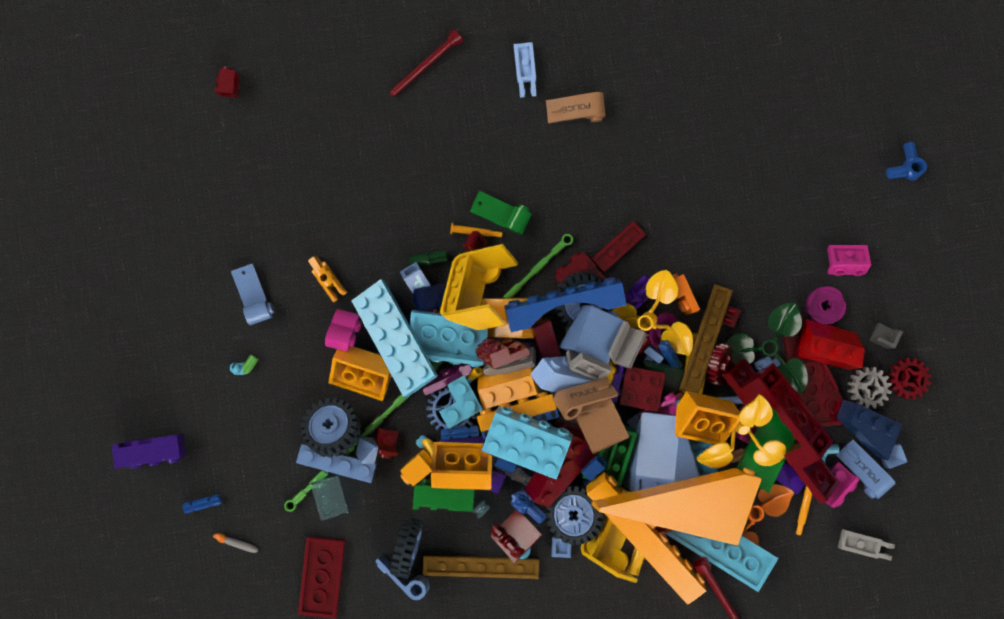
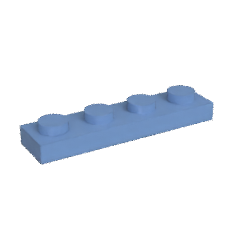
(341, 465)

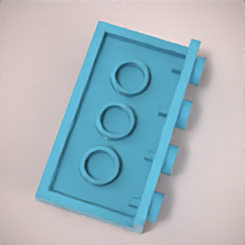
(446, 339)
(527, 442)

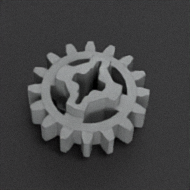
(867, 396)

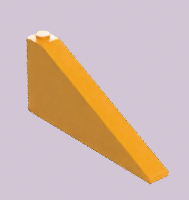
(701, 506)

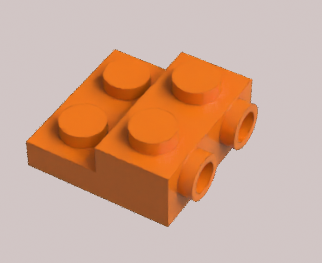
(686, 298)

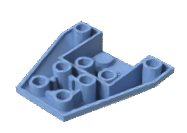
(658, 454)

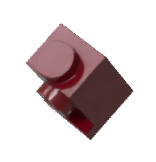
(227, 82)

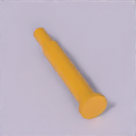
(468, 230)
(804, 510)

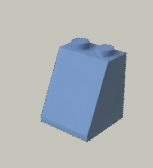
(592, 332)

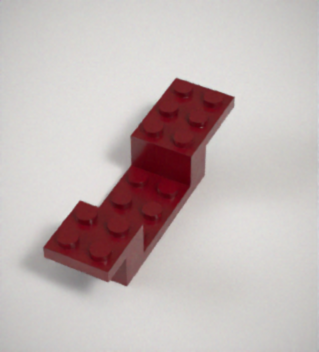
(810, 436)

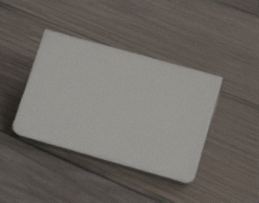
(626, 345)
(587, 365)

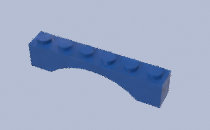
(525, 313)

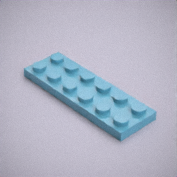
(394, 338)
(743, 561)

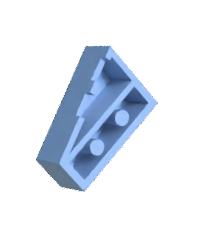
(555, 374)

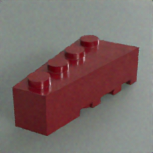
(545, 489)

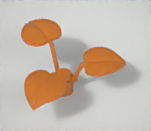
(774, 505)

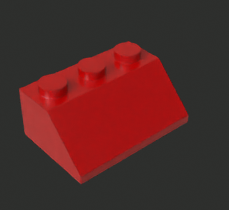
(830, 345)

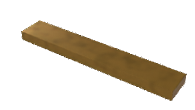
(706, 339)
(480, 566)

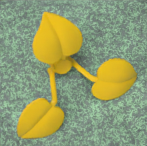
(664, 289)
(755, 413)

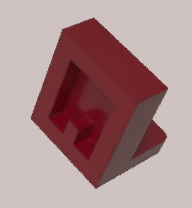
(386, 442)

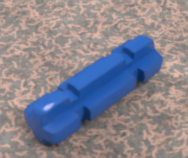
(669, 354)
(459, 433)
(203, 503)

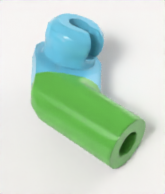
(244, 368)

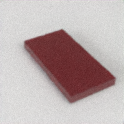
(321, 577)

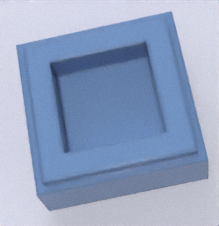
(560, 549)

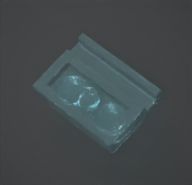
(329, 497)

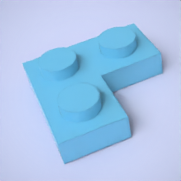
(465, 405)

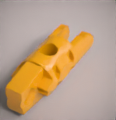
(320, 270)

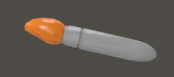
(222, 538)

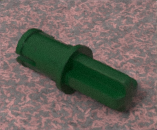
(428, 258)

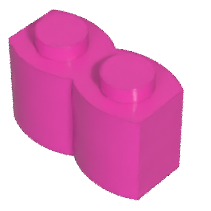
(342, 330)

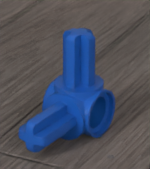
(906, 170)
(524, 504)

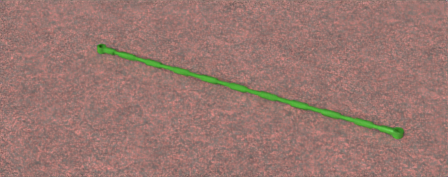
(397, 402)

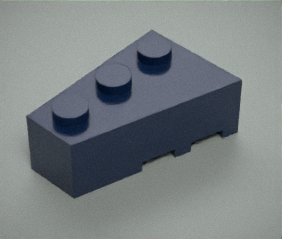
(870, 427)

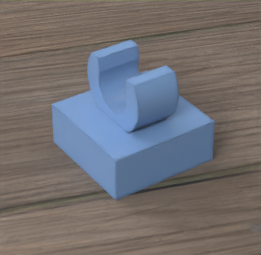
(653, 354)
(762, 363)

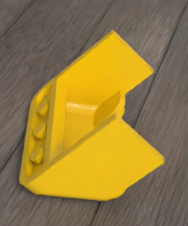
(467, 283)
(606, 550)

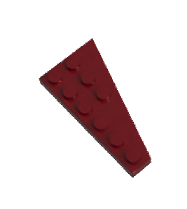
(821, 390)

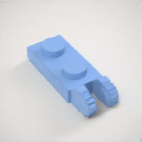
(525, 67)

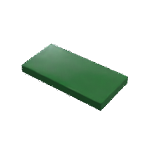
(773, 430)

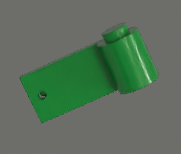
(501, 213)

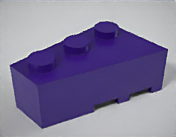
(148, 451)

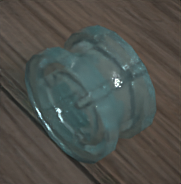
(481, 509)

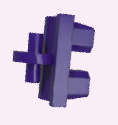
(637, 293)

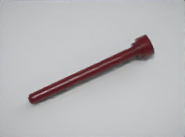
(452, 40)
(703, 566)

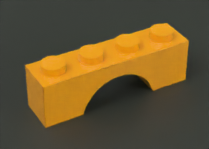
(417, 468)

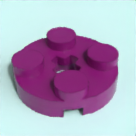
(835, 301)

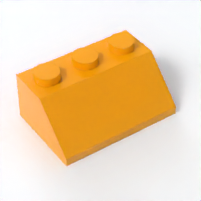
(360, 372)
(506, 387)
(705, 418)
(461, 466)

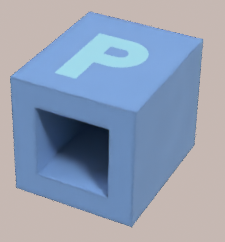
(414, 277)

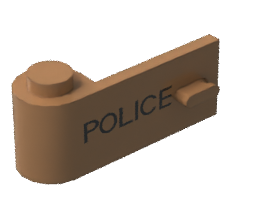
(575, 107)
(574, 398)

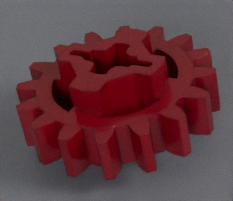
(719, 364)
(917, 382)

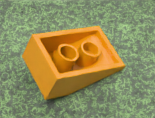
(504, 331)

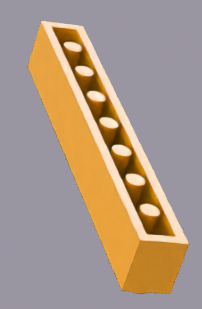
(652, 544)

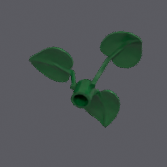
(785, 321)

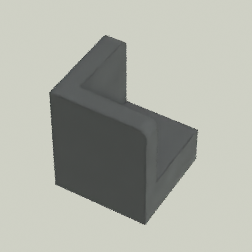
(885, 336)

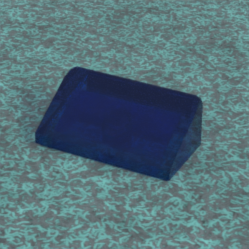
(429, 297)

